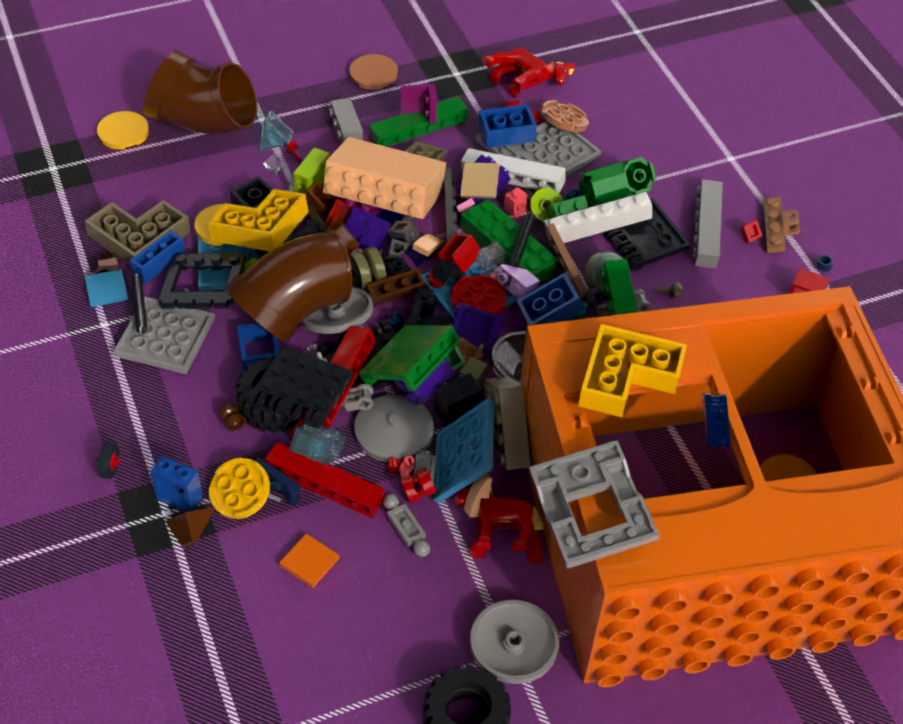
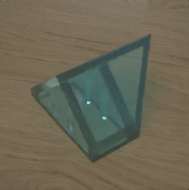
(274, 132)

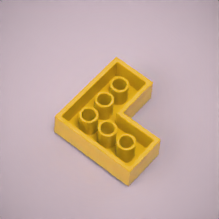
(261, 226)
(627, 359)

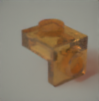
(469, 350)

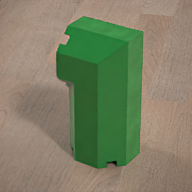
(617, 181)

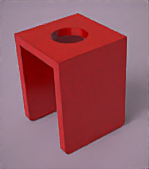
(461, 250)
(808, 281)

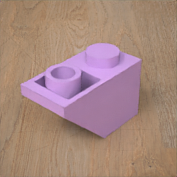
(517, 280)

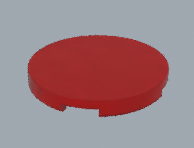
(480, 292)

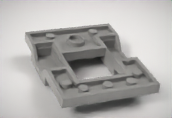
(582, 476)

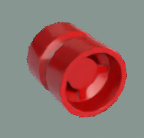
(425, 483)

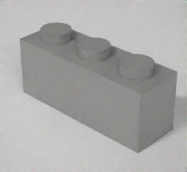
(345, 119)

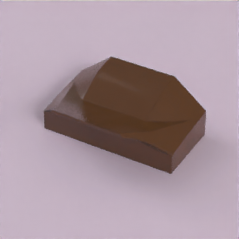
(106, 262)

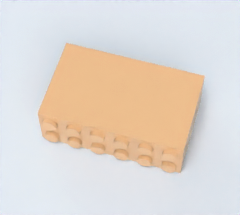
(384, 177)

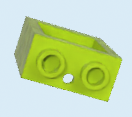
(310, 170)

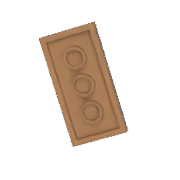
(566, 260)

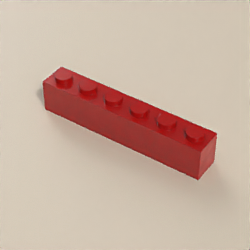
(350, 355)
(328, 480)

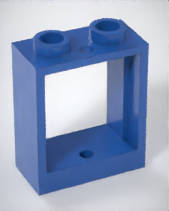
(252, 333)
(176, 486)

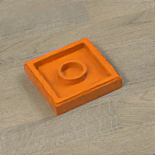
(309, 560)

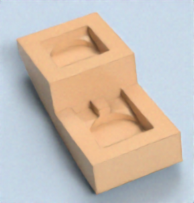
(428, 244)
(478, 490)

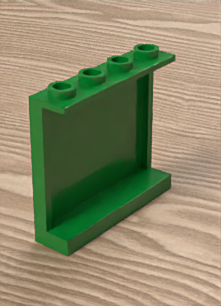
(411, 355)

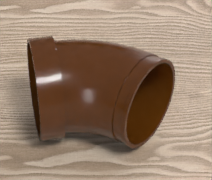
(201, 96)
(294, 282)

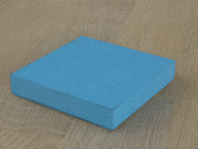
(106, 288)

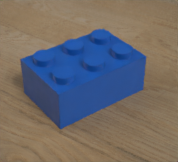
(507, 126)
(552, 302)

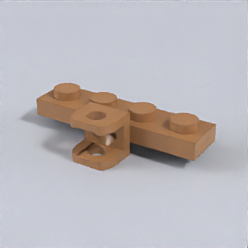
(778, 224)

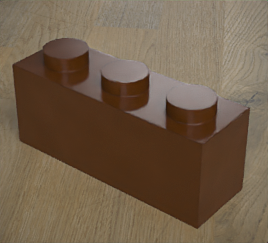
(395, 287)

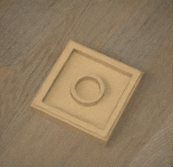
(480, 180)

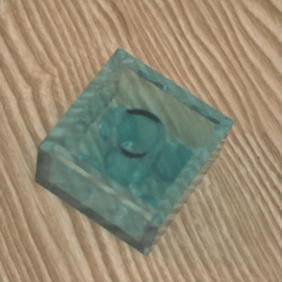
(318, 443)

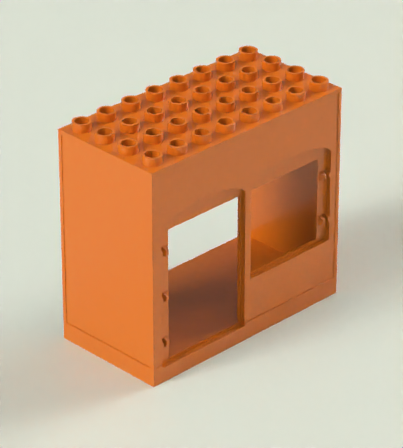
(740, 563)

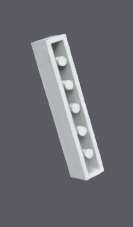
(523, 172)
(602, 217)

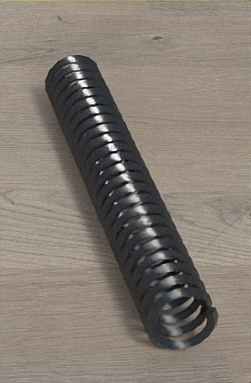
(529, 225)
(141, 301)

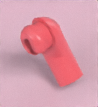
(407, 466)

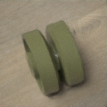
(367, 267)

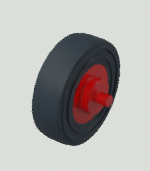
(108, 460)

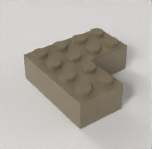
(129, 236)
(510, 422)

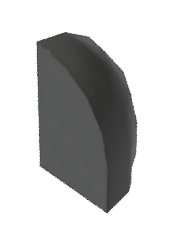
(394, 249)

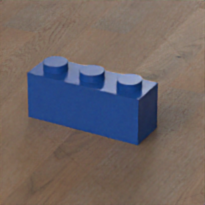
(157, 256)

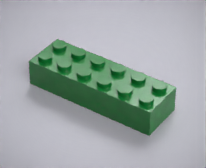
(490, 223)

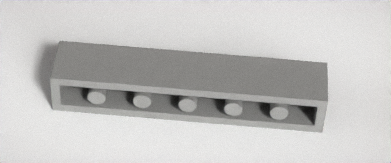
(708, 224)

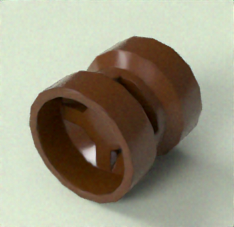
(232, 417)

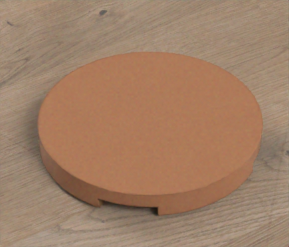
(373, 71)
(564, 116)

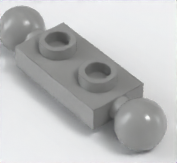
(406, 525)

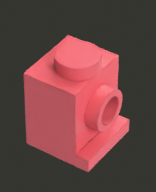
(515, 202)

